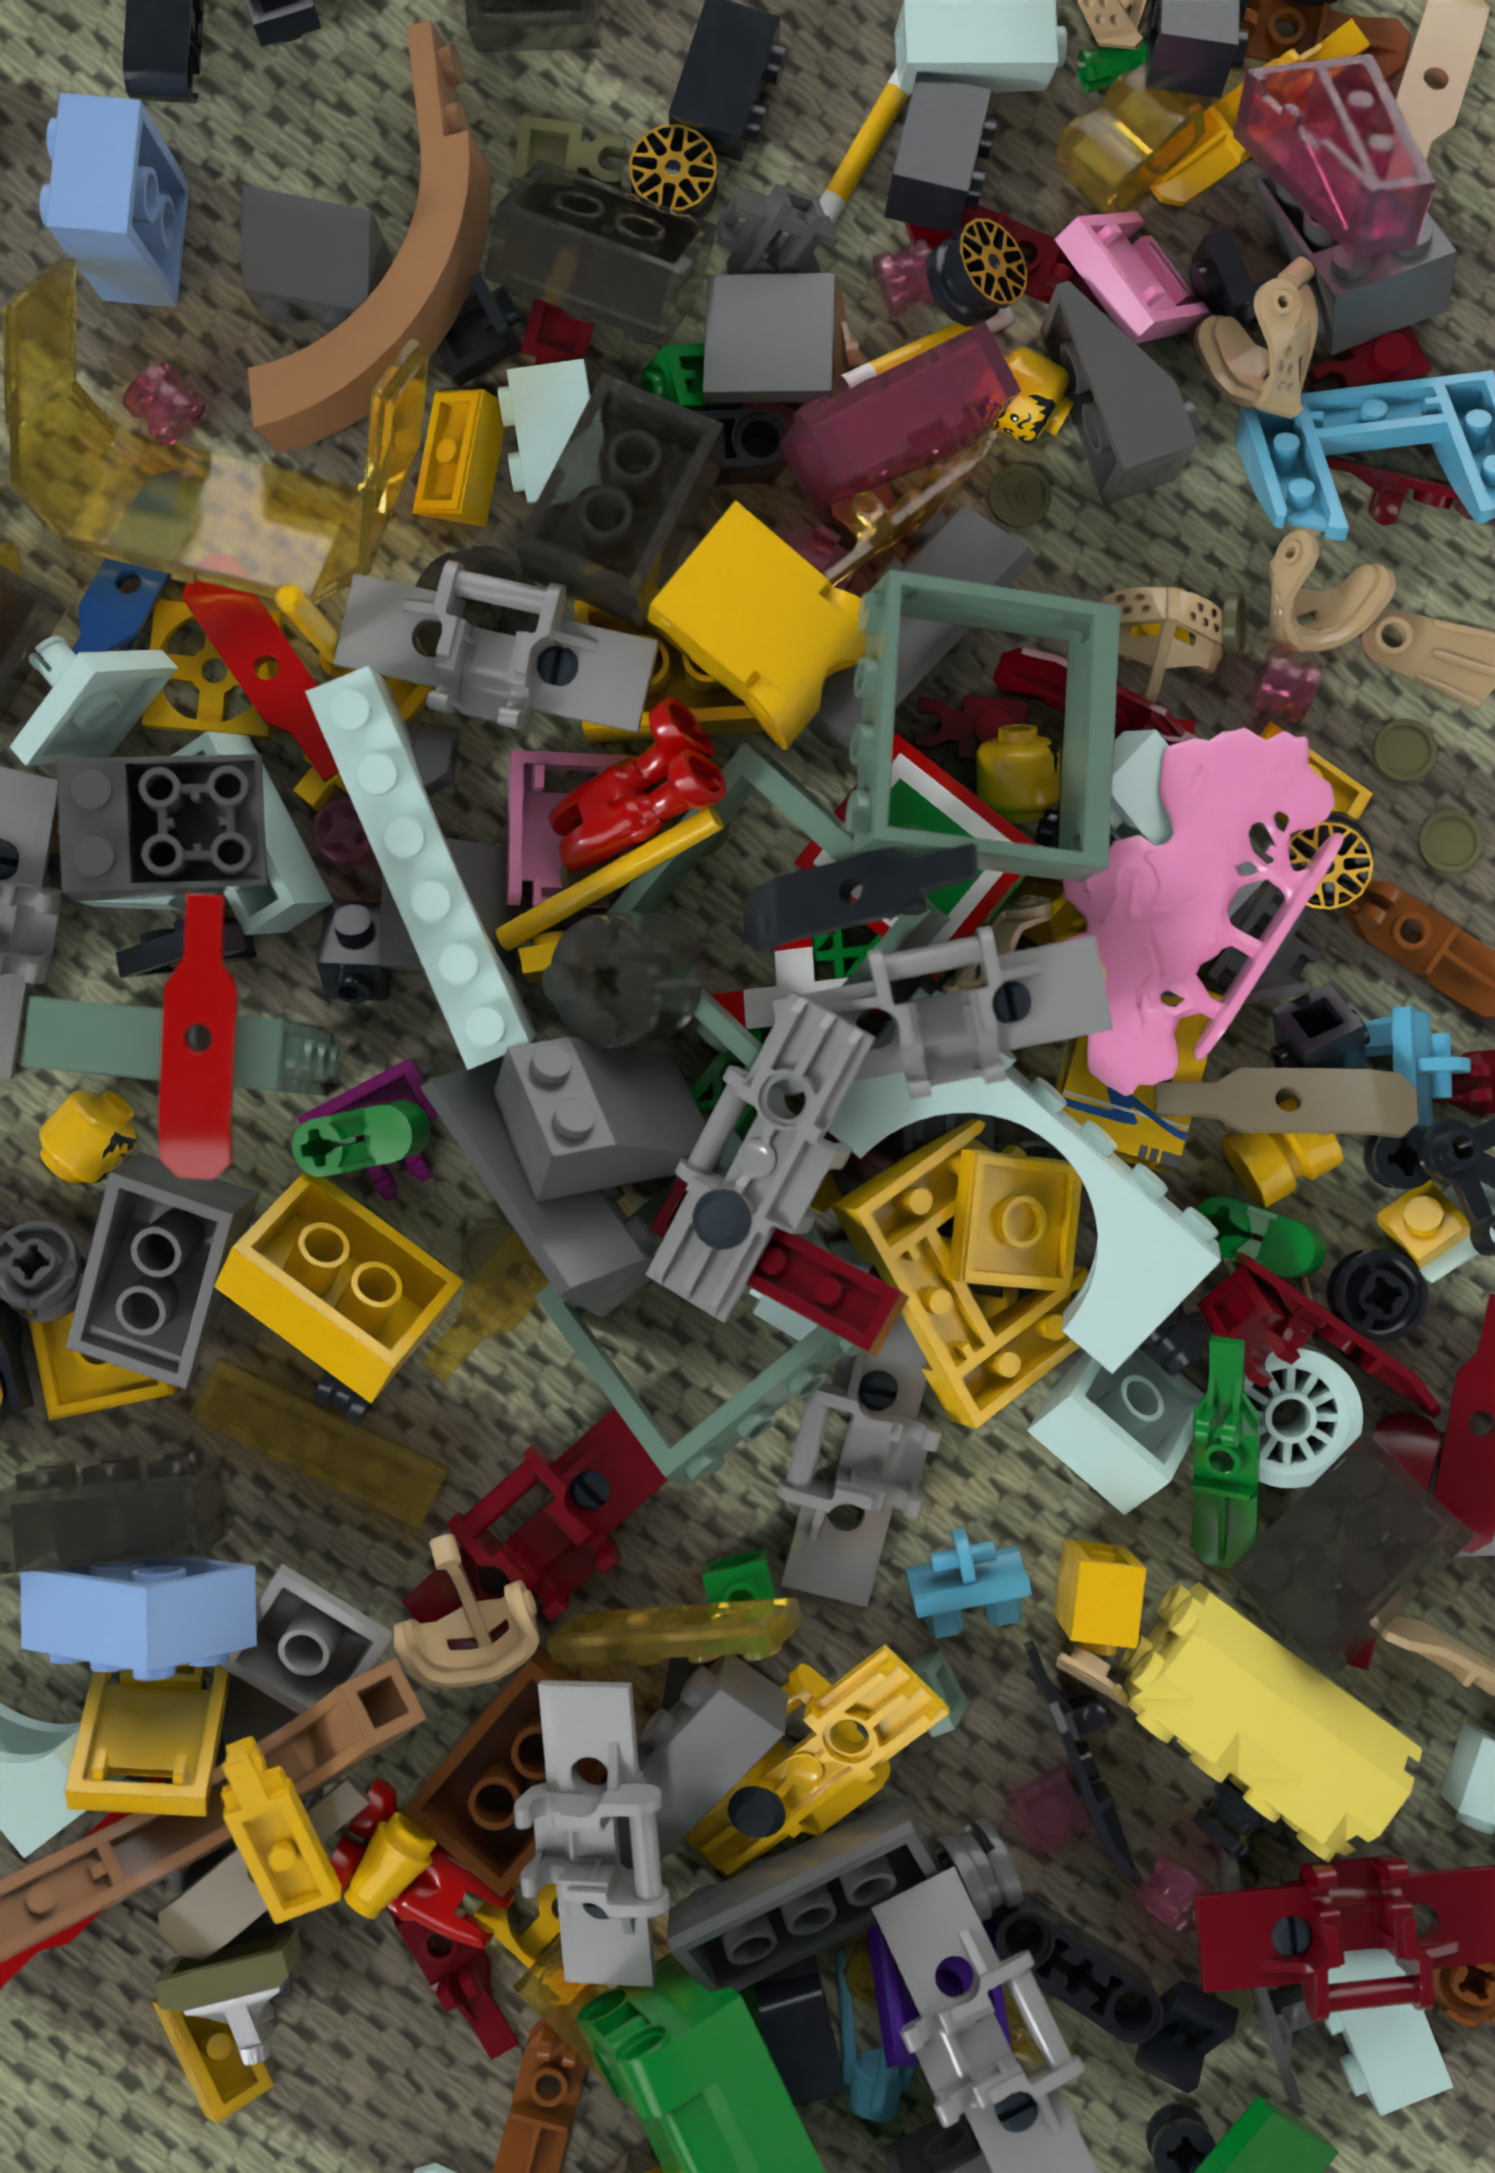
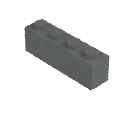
(705, 1745)

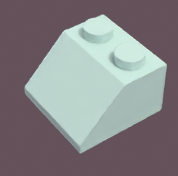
(1120, 1427)

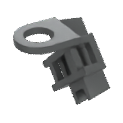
(762, 231)
(1287, 963)

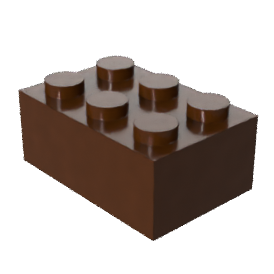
(475, 1783)

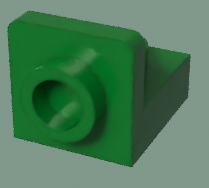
(678, 377)

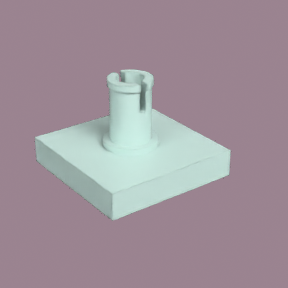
(91, 700)

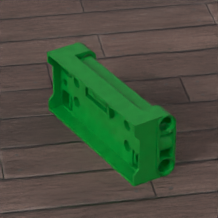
(696, 2076)

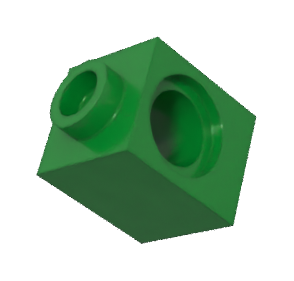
(739, 1577)

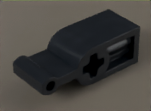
(800, 2032)

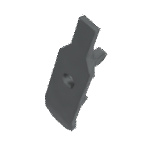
(1278, 2011)

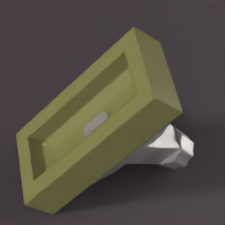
(233, 1987)

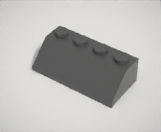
(947, 546)
(578, 1239)
(799, 1898)

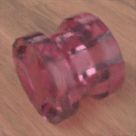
(903, 277)
(163, 404)
(1285, 686)
(341, 824)
(1171, 1891)

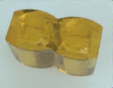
(1128, 142)

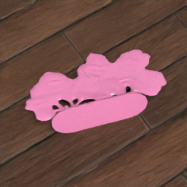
(1168, 904)

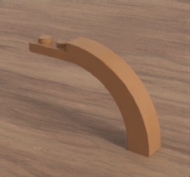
(423, 290)
(146, 1848)

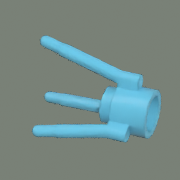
(873, 2087)

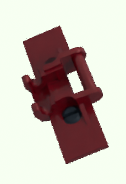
(565, 1540)
(1344, 1906)

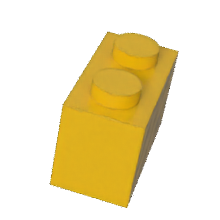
(1099, 1595)

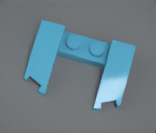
(1289, 460)

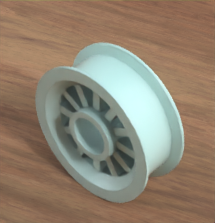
(1344, 1418)

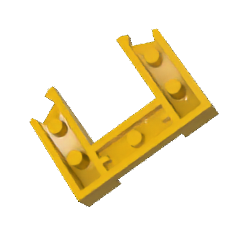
(972, 1361)

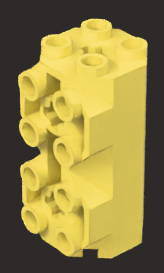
(1269, 1720)

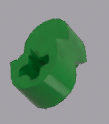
(332, 1143)
(1288, 1245)

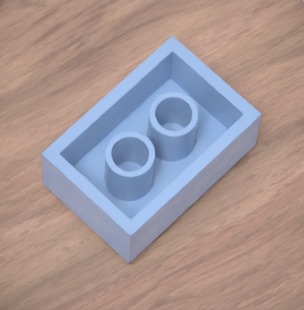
(116, 198)
(140, 1614)

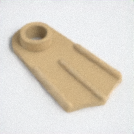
(1436, 654)
(1092, 1673)

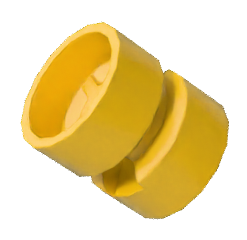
(1273, 1161)

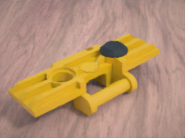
(828, 1769)

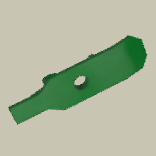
(1224, 1489)

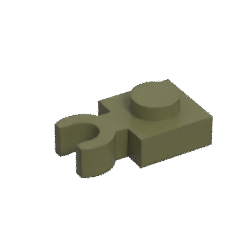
(564, 146)

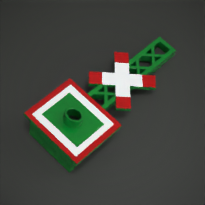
(920, 800)

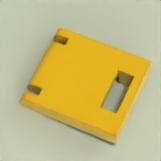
(148, 1731)

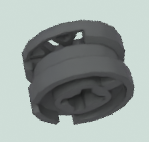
(56, 1282)
(982, 1867)

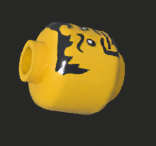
(1041, 398)
(1018, 773)
(88, 1136)

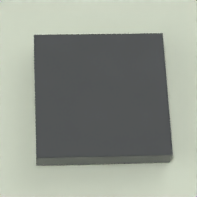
(769, 337)

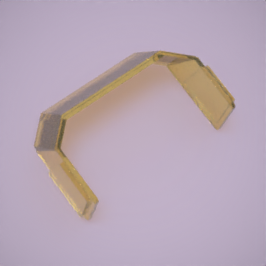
(181, 504)

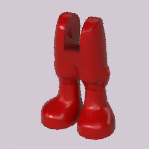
(618, 803)
(433, 1895)

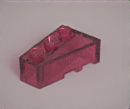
(1339, 149)
(900, 418)

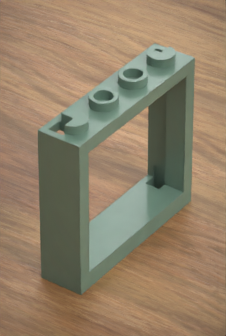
(1088, 723)
(743, 774)
(129, 1040)
(742, 1416)

